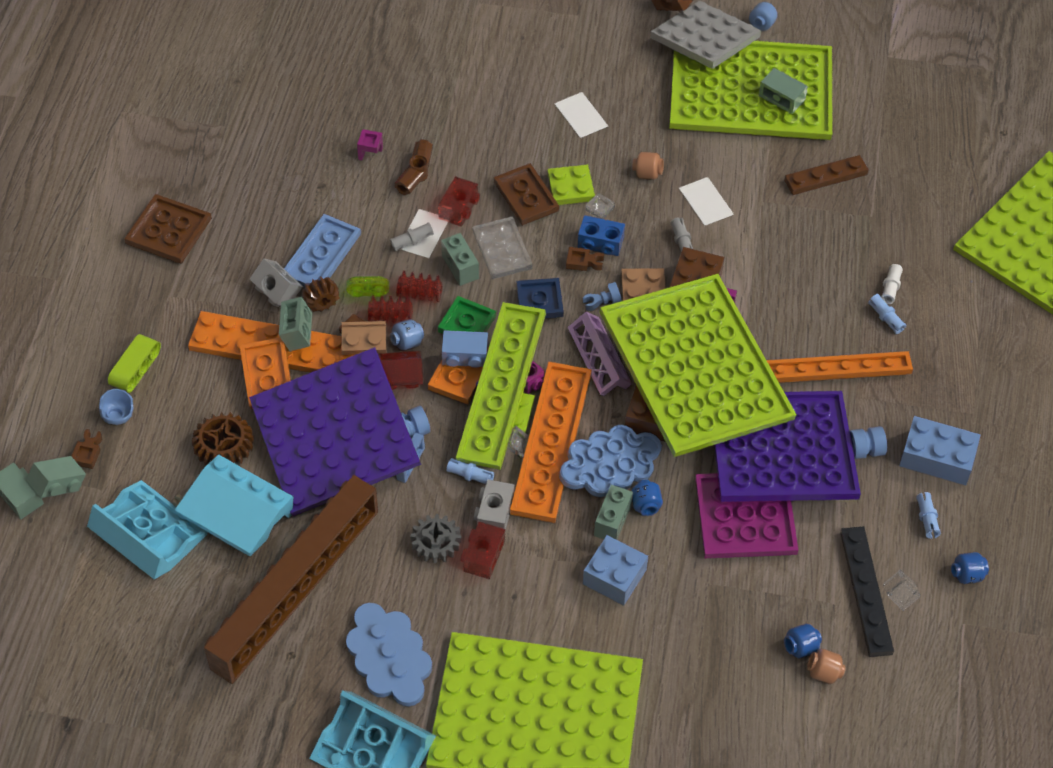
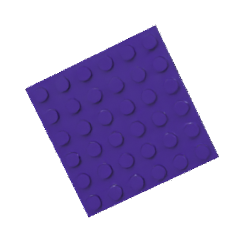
(334, 428)
(793, 459)

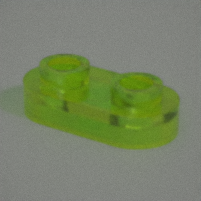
(367, 286)

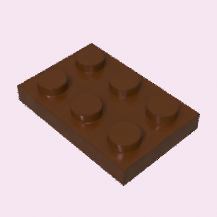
(526, 194)

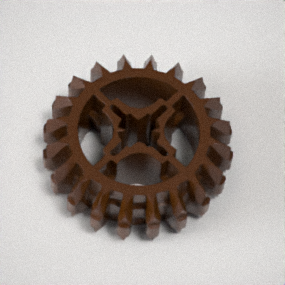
(217, 435)

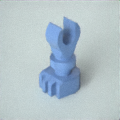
(613, 295)

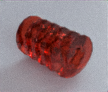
(419, 286)
(390, 309)

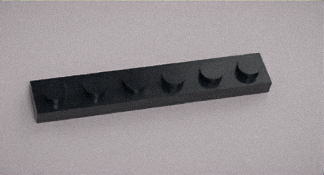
(866, 592)

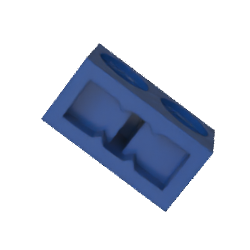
(601, 235)

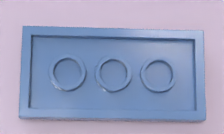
(322, 250)

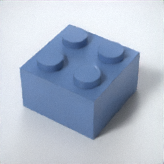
(615, 570)

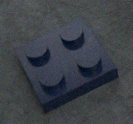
(541, 294)

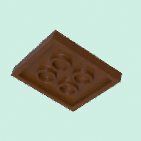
(168, 228)

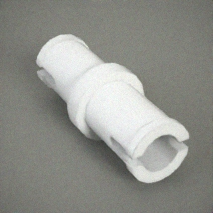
(892, 283)

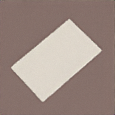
(581, 114)
(706, 201)
(426, 246)

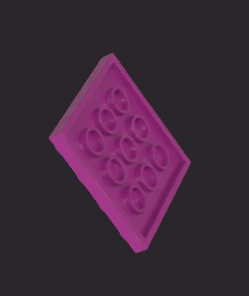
(743, 526)

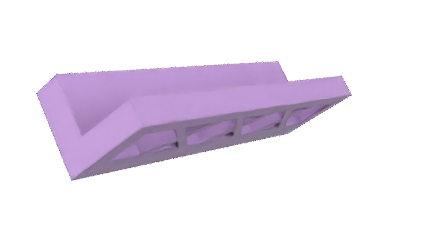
(605, 349)

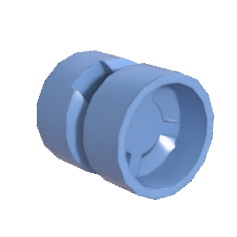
(416, 421)
(868, 442)

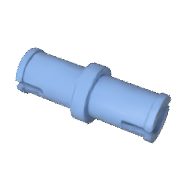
(887, 314)
(469, 471)
(928, 515)

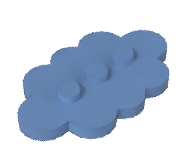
(610, 460)
(389, 654)

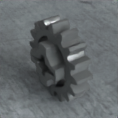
(447, 540)

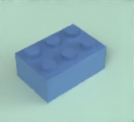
(940, 450)

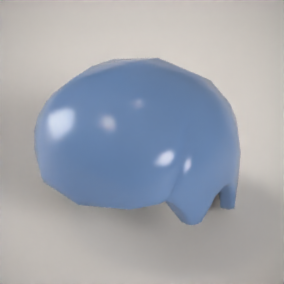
(116, 406)

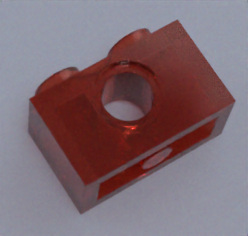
(458, 201)
(483, 562)

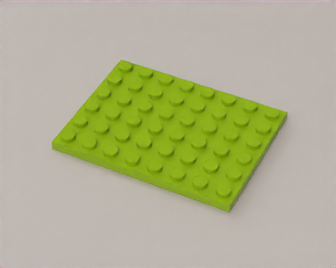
(729, 97)
(1017, 236)
(696, 364)
(533, 706)

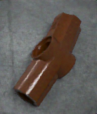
(418, 168)

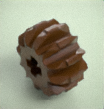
(320, 294)

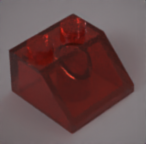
(403, 368)

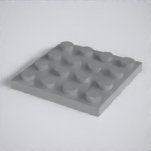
(705, 34)

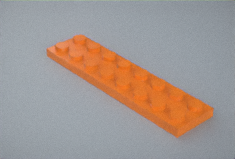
(224, 334)
(547, 448)

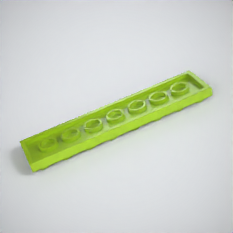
(501, 386)

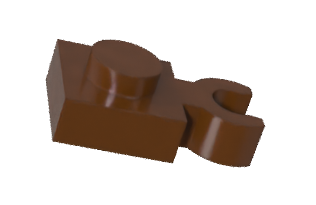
(582, 259)
(88, 451)

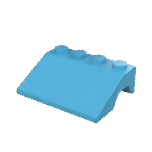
(234, 505)
(145, 529)
(370, 738)

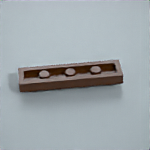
(826, 175)

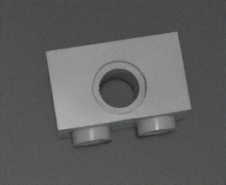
(275, 282)
(495, 494)

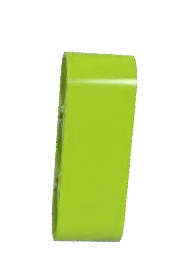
(134, 363)

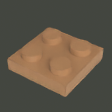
(641, 282)

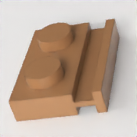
(363, 336)

